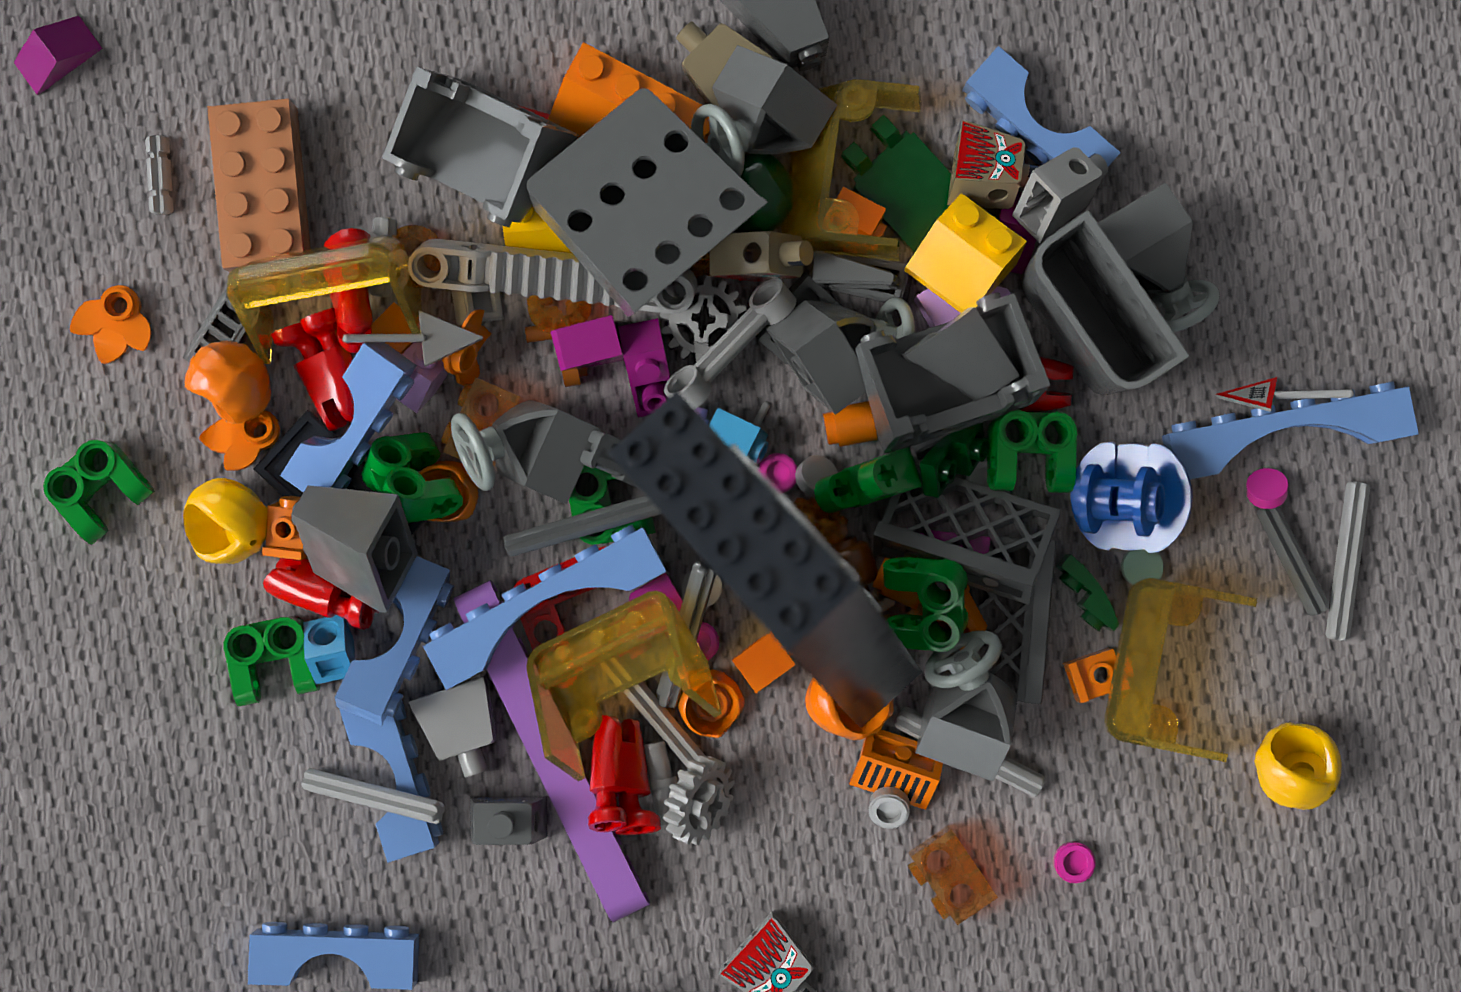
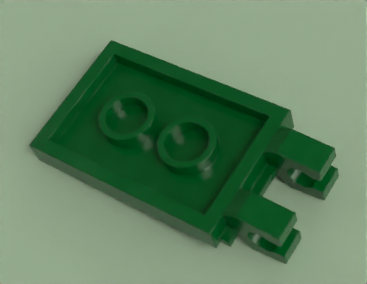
(903, 180)

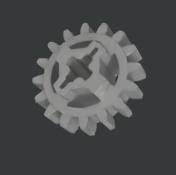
(684, 319)
(699, 800)

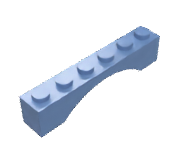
(1370, 418)
(470, 647)

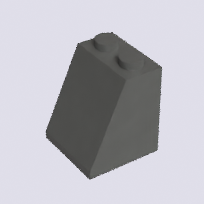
(786, 27)
(356, 541)

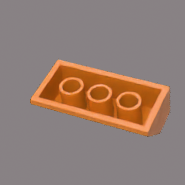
(601, 83)

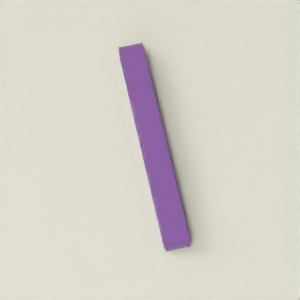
(598, 851)

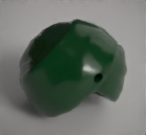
(774, 184)

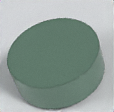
(1141, 565)

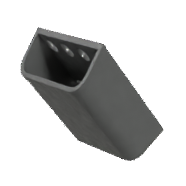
(640, 199)
(1098, 310)

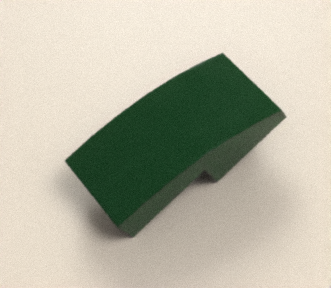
(952, 455)
(1095, 603)

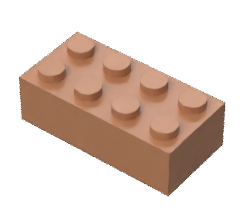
(258, 180)

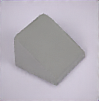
(467, 302)

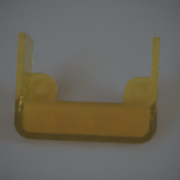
(829, 222)
(317, 273)
(605, 658)
(1129, 707)

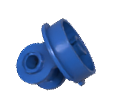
(1131, 496)

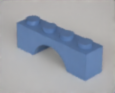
(1000, 91)
(375, 380)
(373, 684)
(398, 834)
(385, 957)

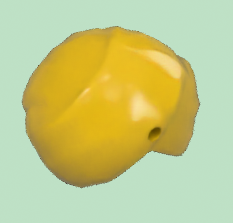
(225, 521)
(1298, 765)

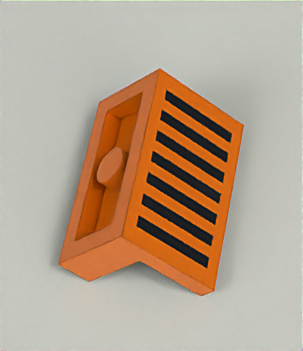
(892, 762)

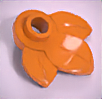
(113, 330)
(464, 362)
(238, 440)

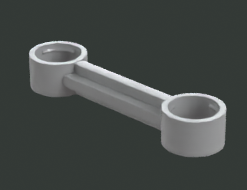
(768, 306)

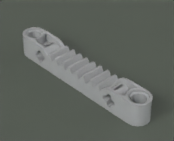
(526, 272)

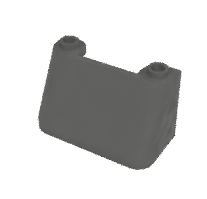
(473, 143)
(916, 407)

